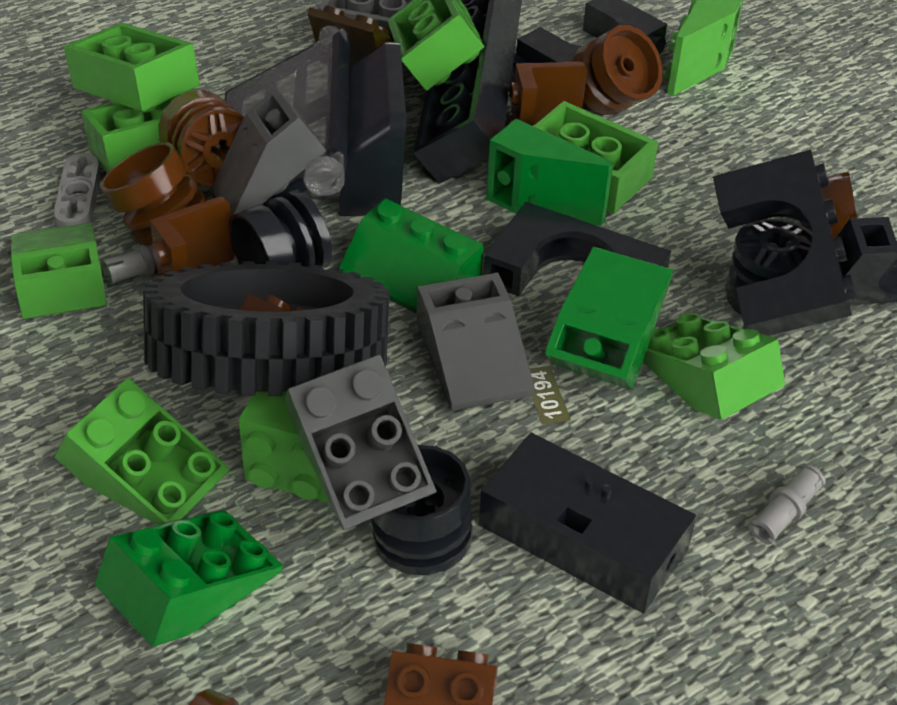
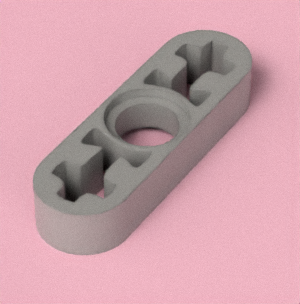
(71, 183)

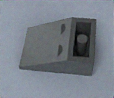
(265, 153)
(474, 341)
(359, 441)

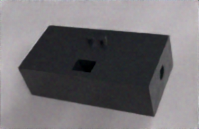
(586, 521)

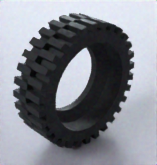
(206, 339)

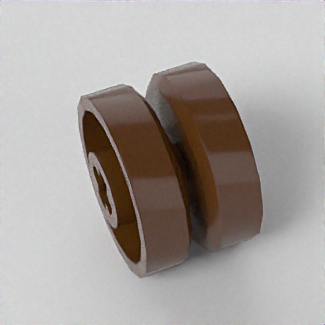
(620, 69)

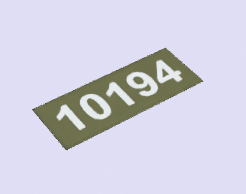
(547, 397)

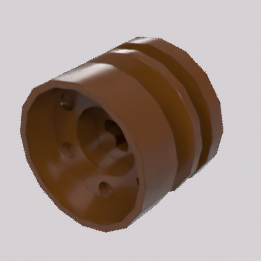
(201, 132)
(150, 186)

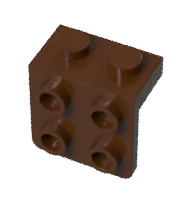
(544, 86)
(192, 236)
(428, 680)

